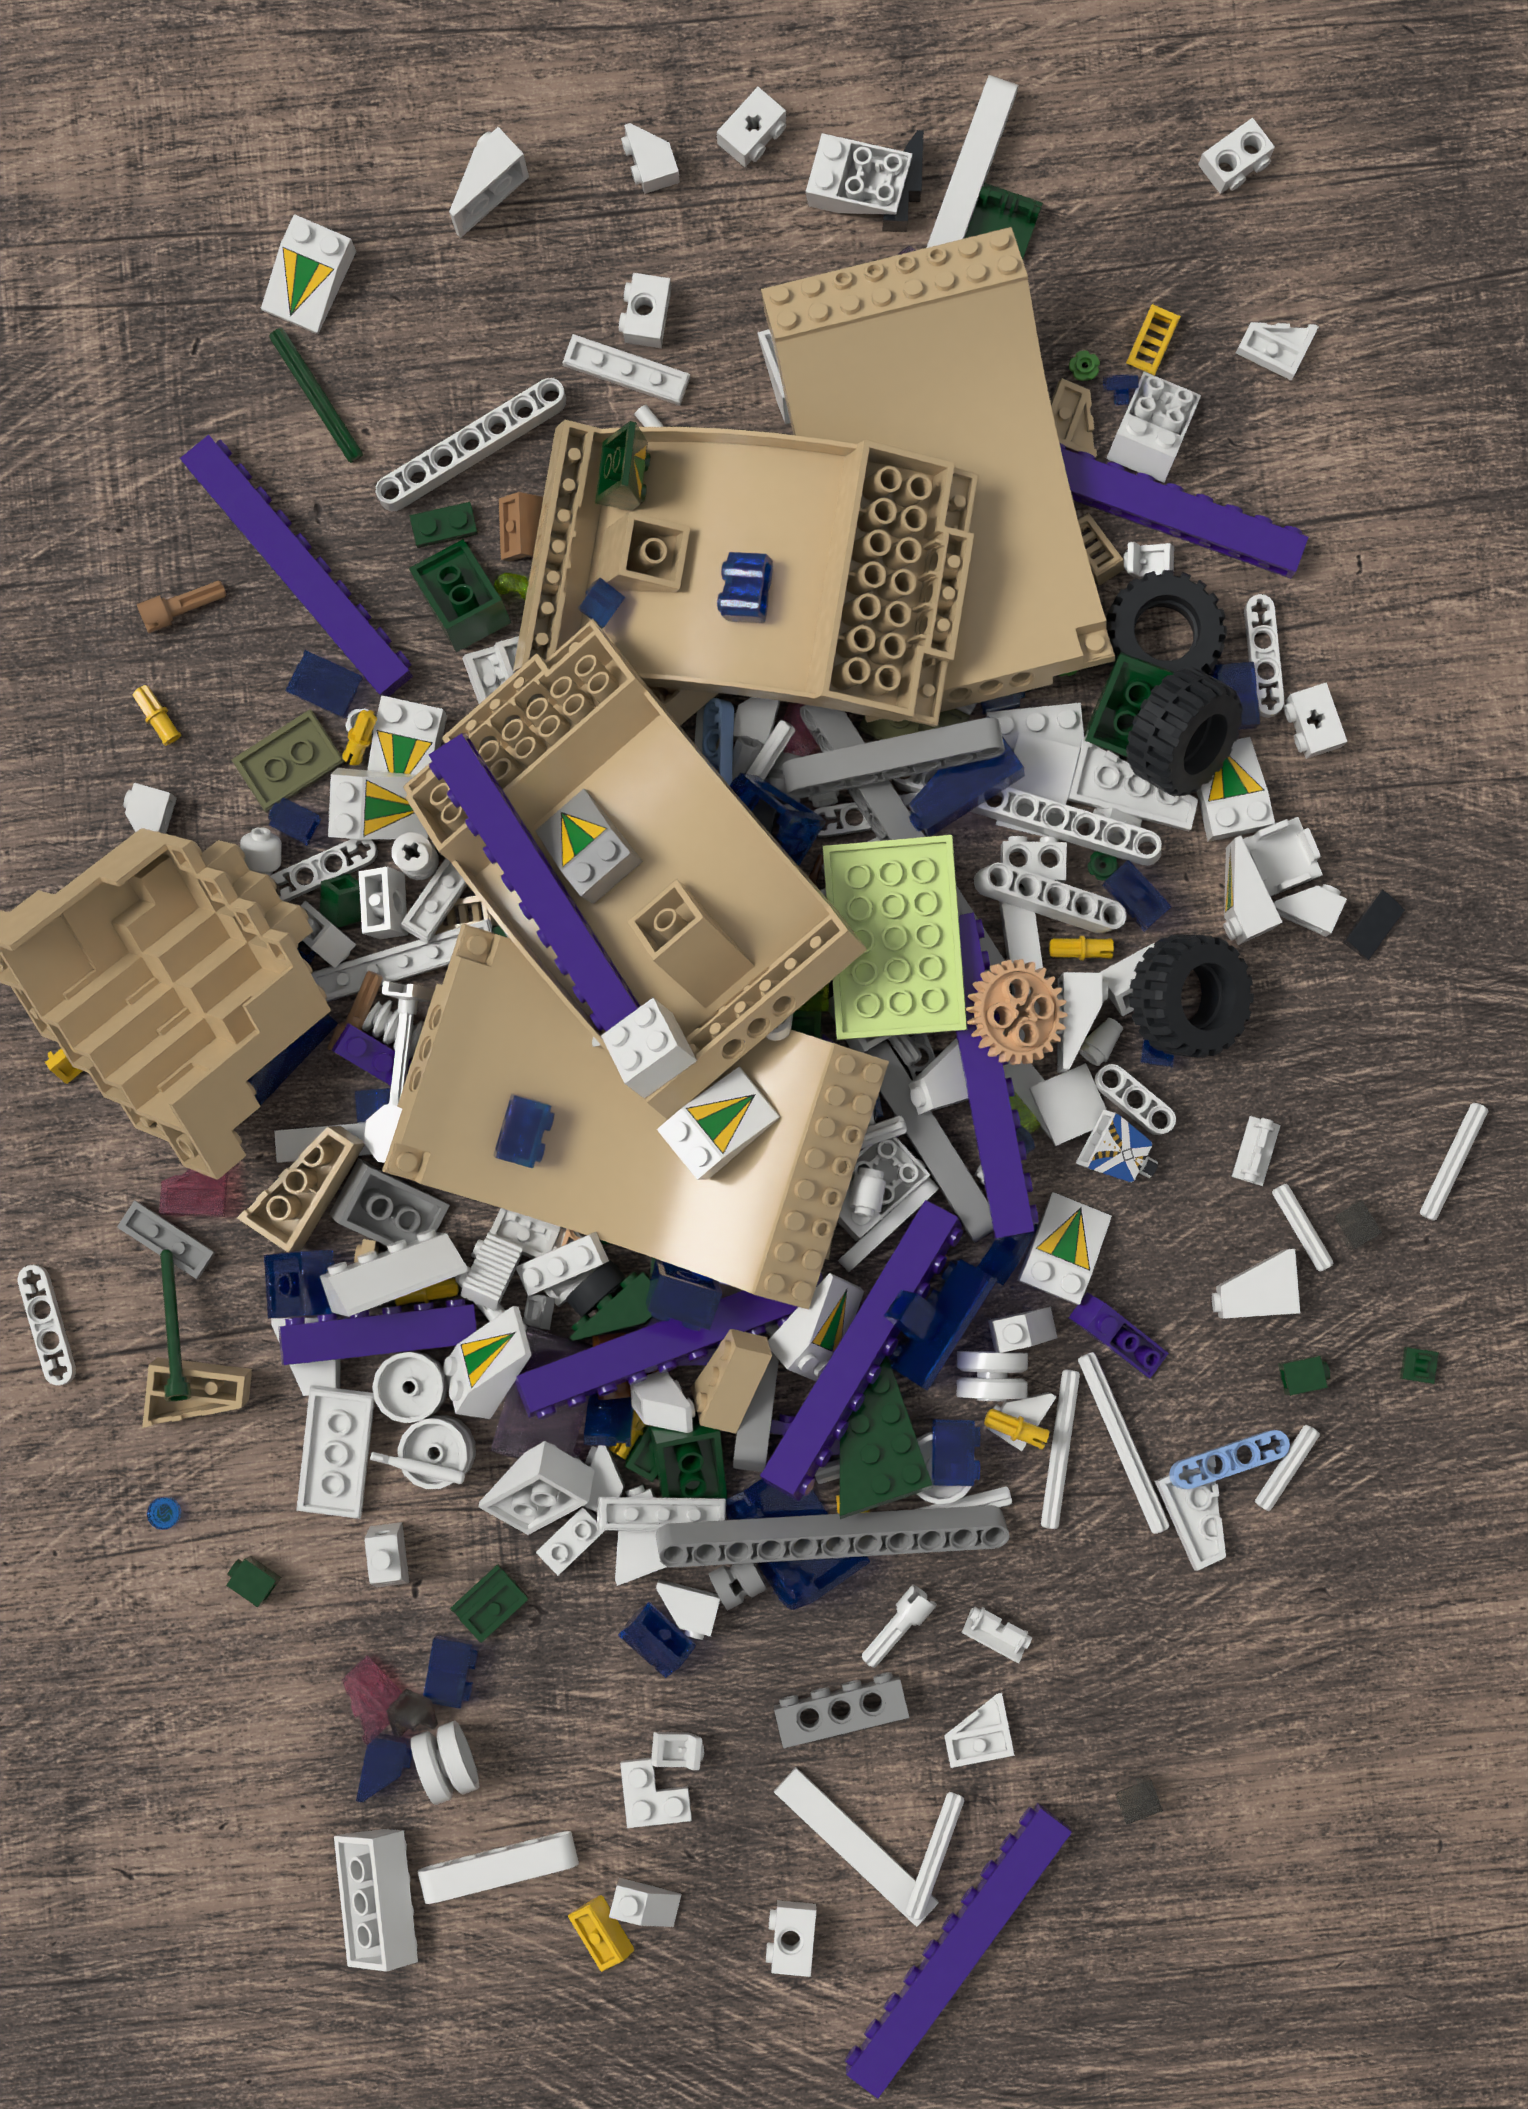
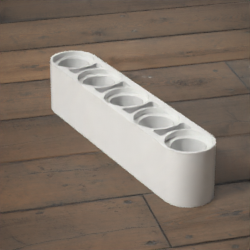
(1036, 898)
(1020, 937)
(498, 1867)

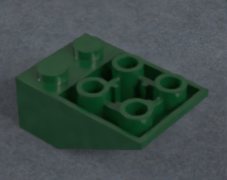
(618, 1311)

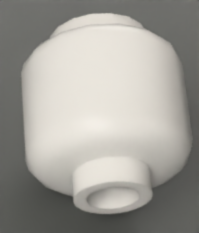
(261, 850)

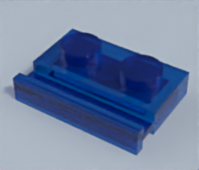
(324, 684)
(608, 1421)

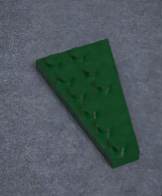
(880, 1450)

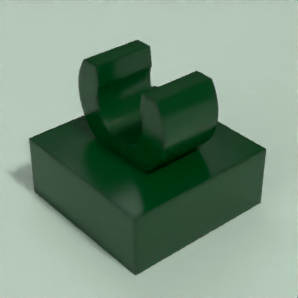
(1419, 1365)

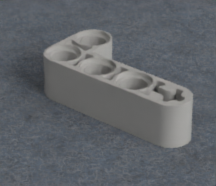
(755, 1427)

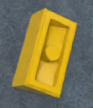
(601, 1934)

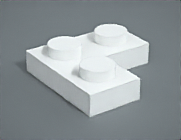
(647, 1805)

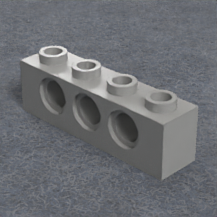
(796, 1732)

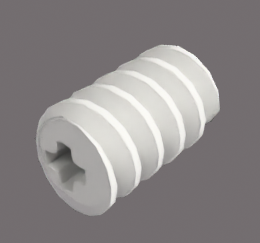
(415, 868)
(386, 1023)

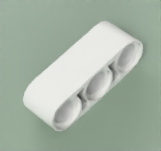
(1150, 1104)

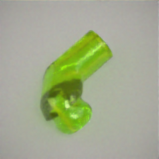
(511, 582)

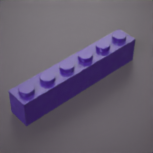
(375, 1334)

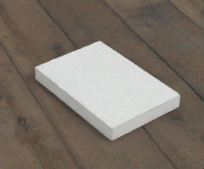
(1047, 772)

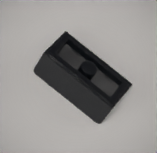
(1374, 925)

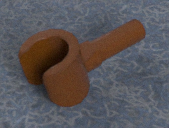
(814, 875)

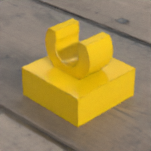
(61, 1067)

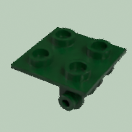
(1004, 209)

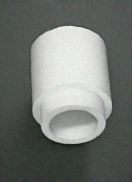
(867, 1192)

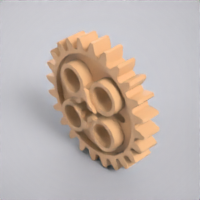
(1038, 1028)

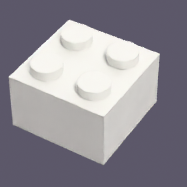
(648, 1048)

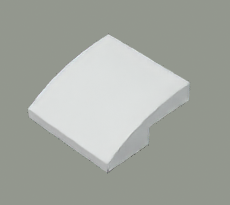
(491, 667)
(1068, 1104)
(532, 1234)

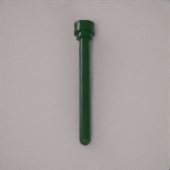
(177, 1386)

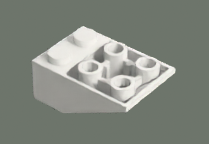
(857, 177)
(1153, 427)
(901, 1174)

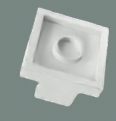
(1284, 855)

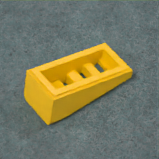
(1165, 316)

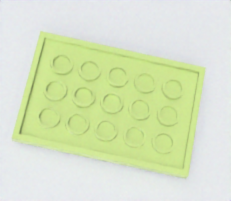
(906, 914)

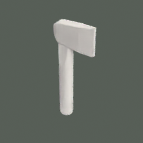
(421, 1468)

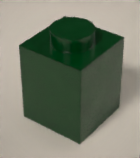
(1304, 1375)
(252, 1580)

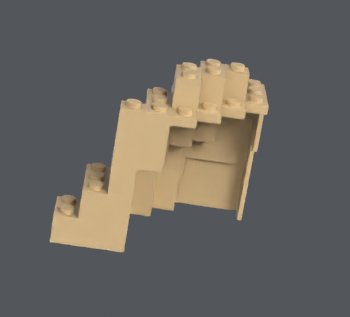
(167, 985)

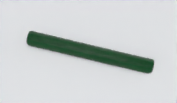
(316, 395)

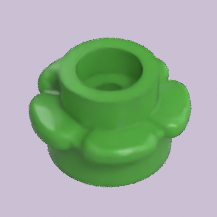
(1081, 373)

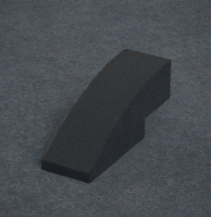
(912, 187)

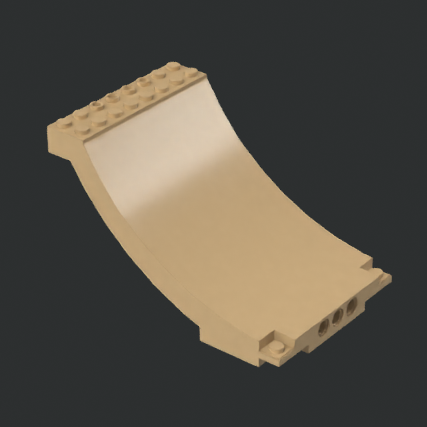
(949, 365)
(860, 544)
(716, 909)
(604, 1163)

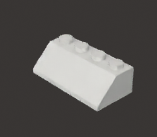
(391, 1273)
(376, 1899)

